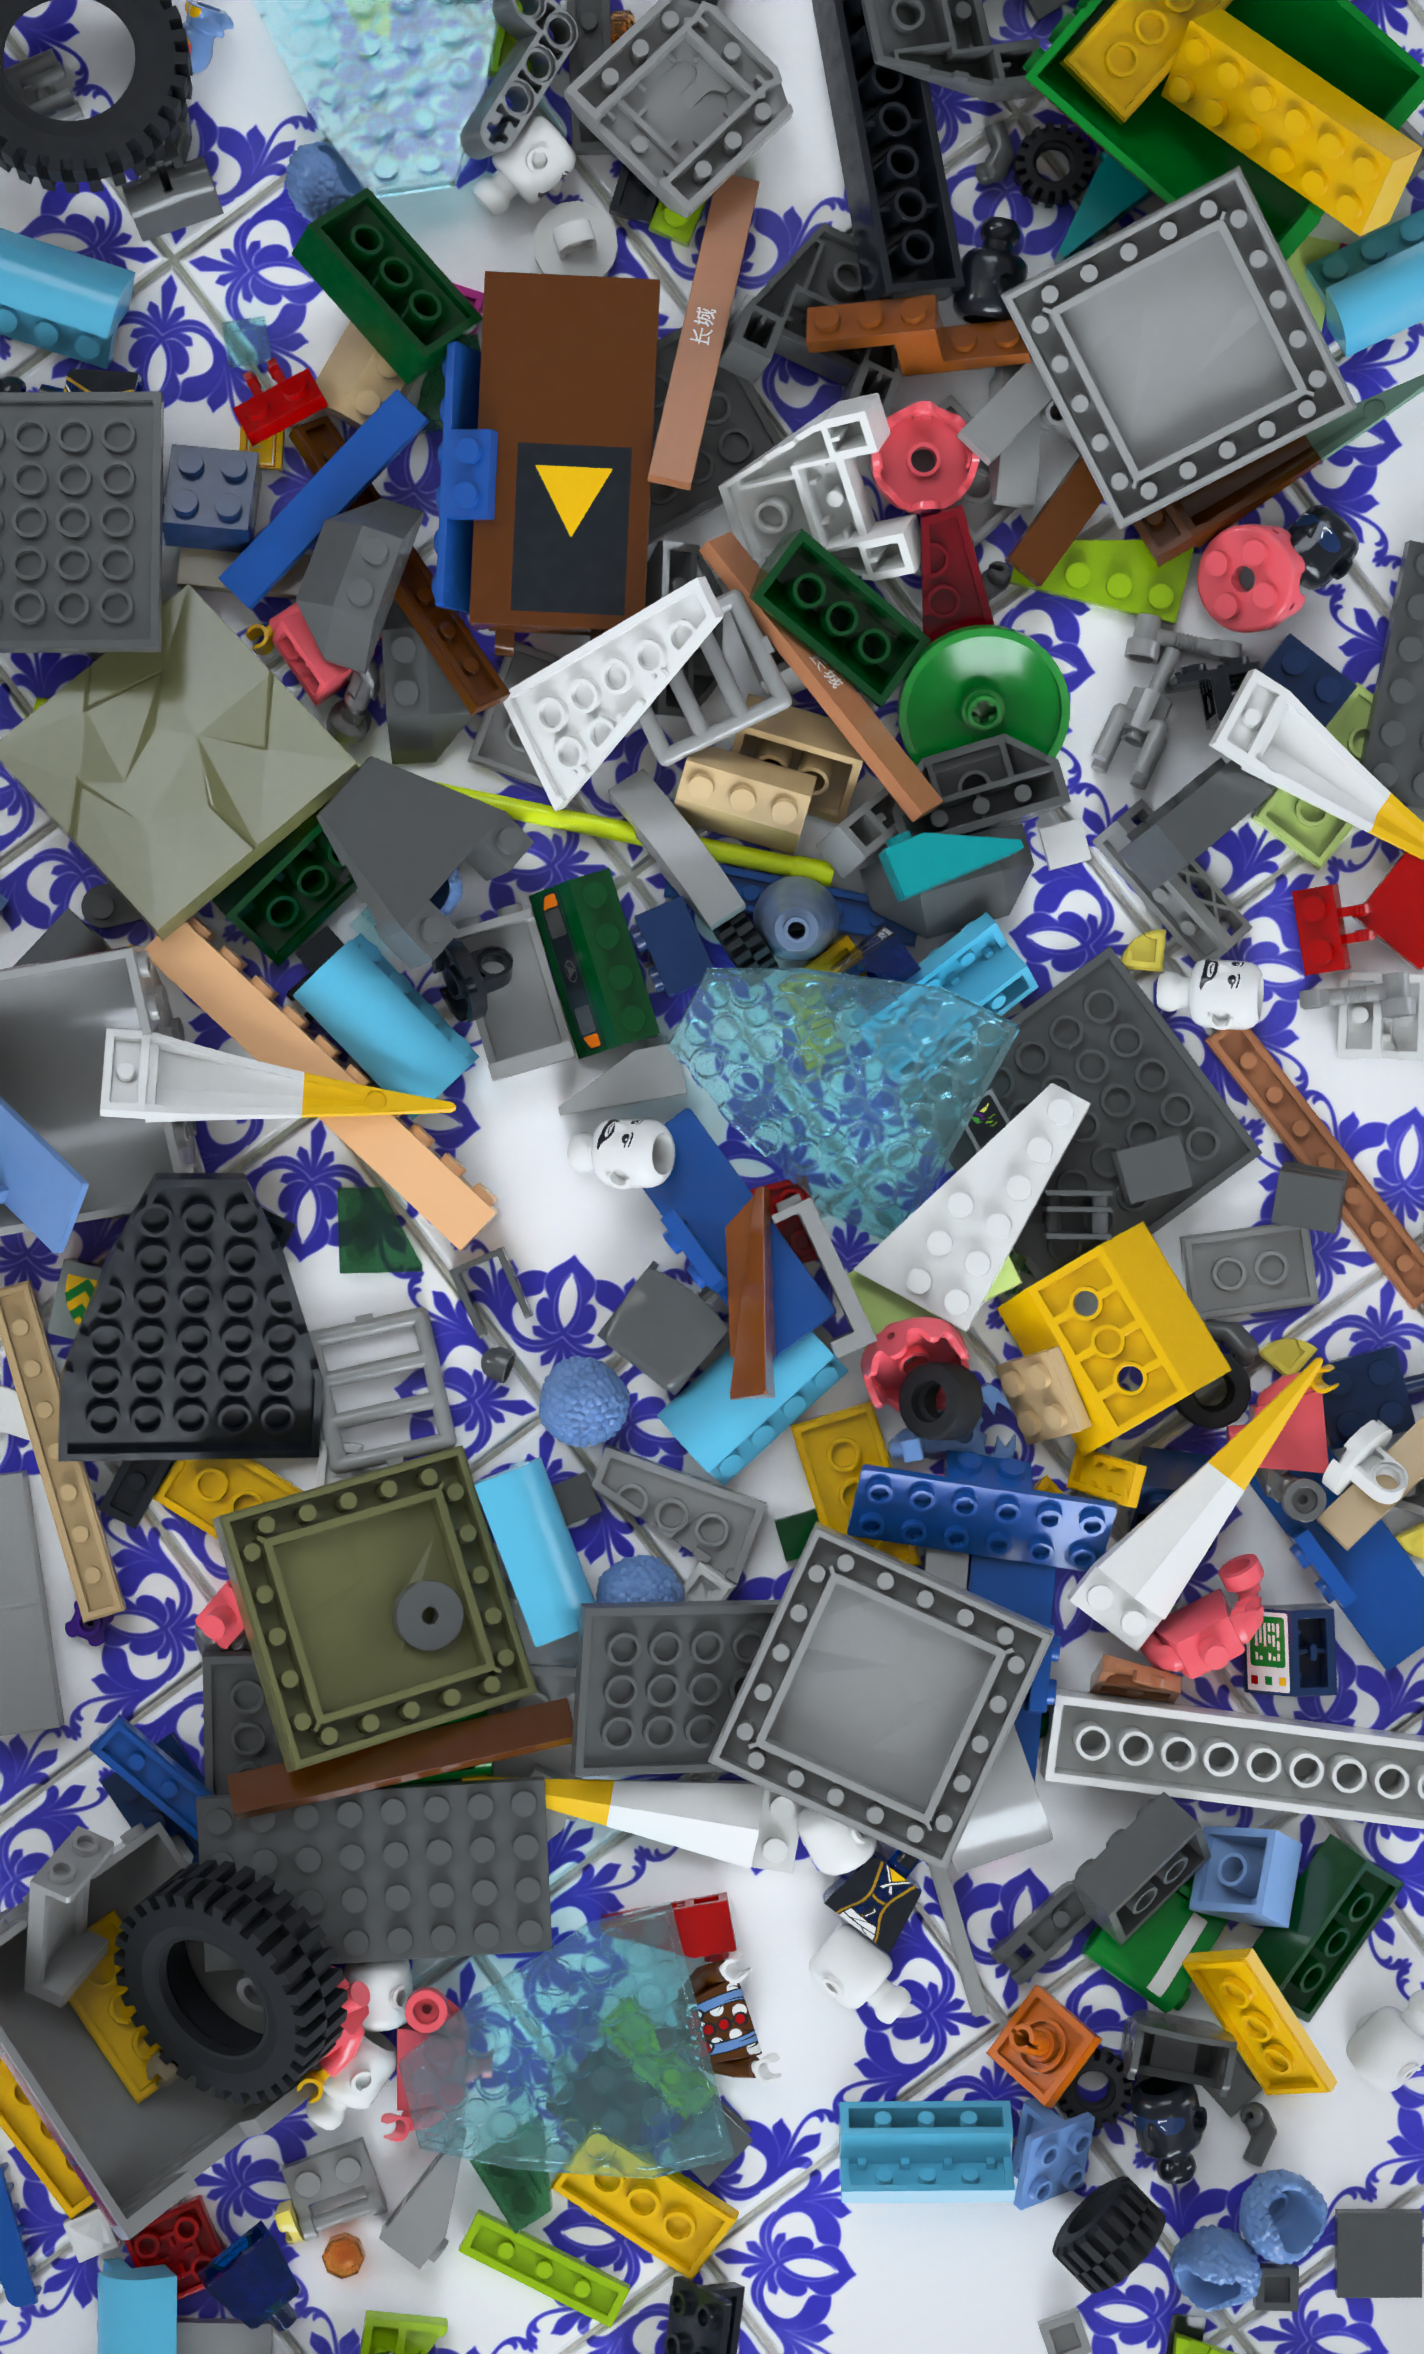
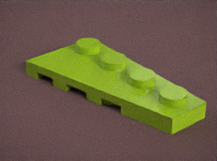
(1117, 578)

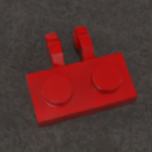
(279, 405)
(1323, 928)

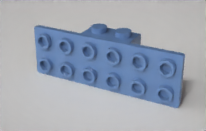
(37, 1181)

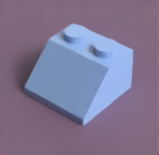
(1247, 1876)

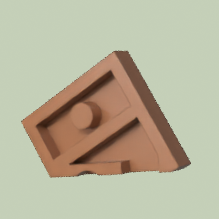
(1133, 1680)

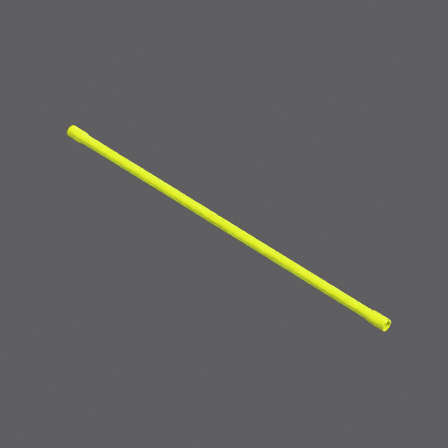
(624, 832)

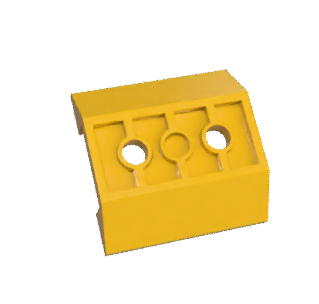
(1139, 1322)

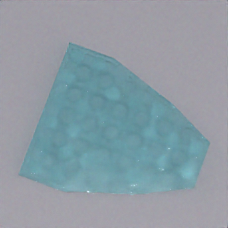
(388, 81)
(843, 1079)
(577, 2061)

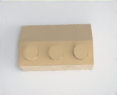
(357, 379)
(807, 745)
(745, 798)

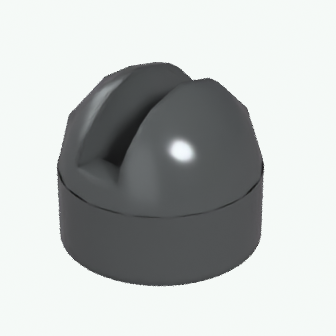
(498, 1363)

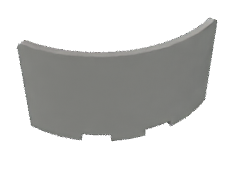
(1007, 1814)

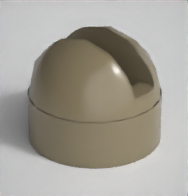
(166, 2072)

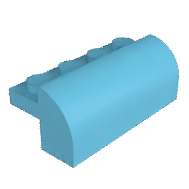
(1373, 284)
(61, 299)
(978, 968)
(385, 1022)
(731, 1433)
(536, 1549)
(926, 2152)
(136, 2309)

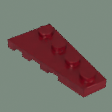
(950, 575)

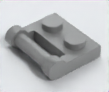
(328, 2175)

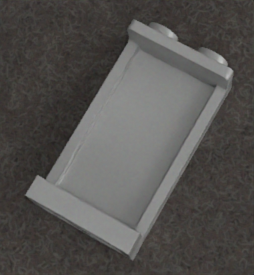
(525, 1017)
(861, 1330)
(58, 1942)

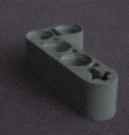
(513, 77)

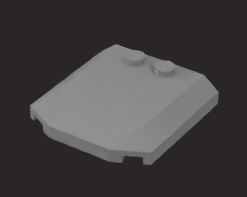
(682, 101)

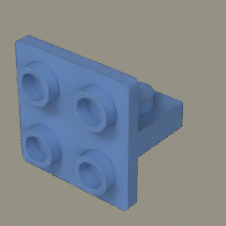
(1049, 2153)

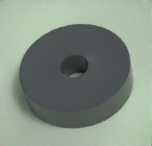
(408, 1615)

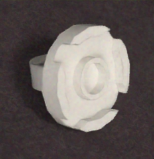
(575, 241)
(1365, 1461)

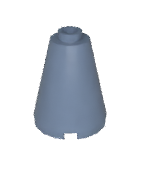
(796, 901)

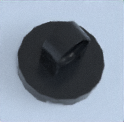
(467, 980)

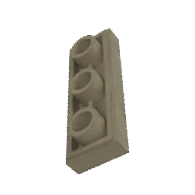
(203, 567)

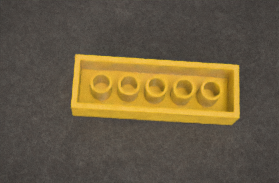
(1290, 121)

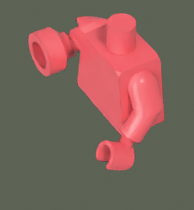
(1207, 1630)
(425, 2013)

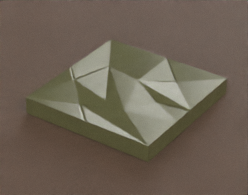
(176, 764)
(319, 1600)

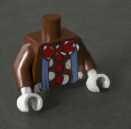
(727, 2021)

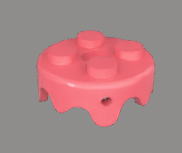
(930, 429)
(1276, 573)
(885, 1360)

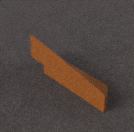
(751, 1299)

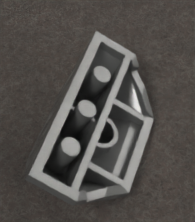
(667, 570)
(356, 579)
(420, 701)
(987, 787)
(959, 901)

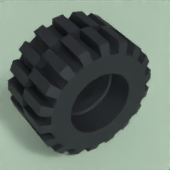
(1109, 2234)

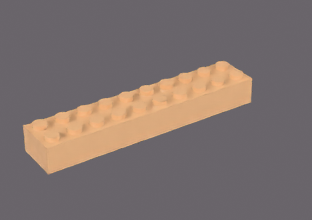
(280, 1037)

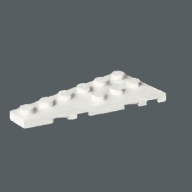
(593, 696)
(965, 1231)

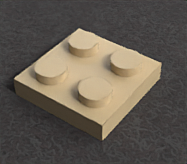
(1043, 1395)

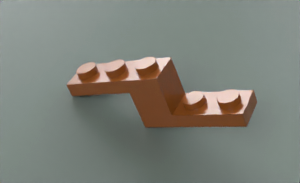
(917, 333)

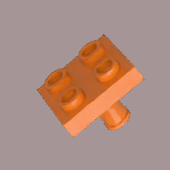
(1044, 2046)

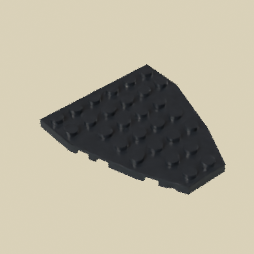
(192, 1337)

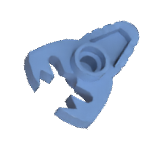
(914, 1448)

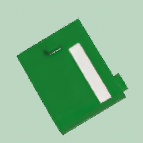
(1154, 1953)

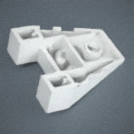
(817, 487)

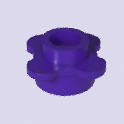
(93, 1633)

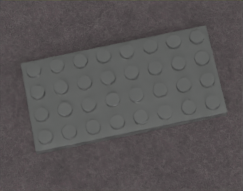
(401, 1867)

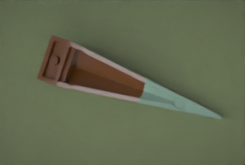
(1227, 500)

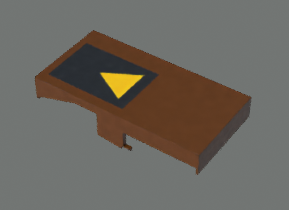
(574, 420)

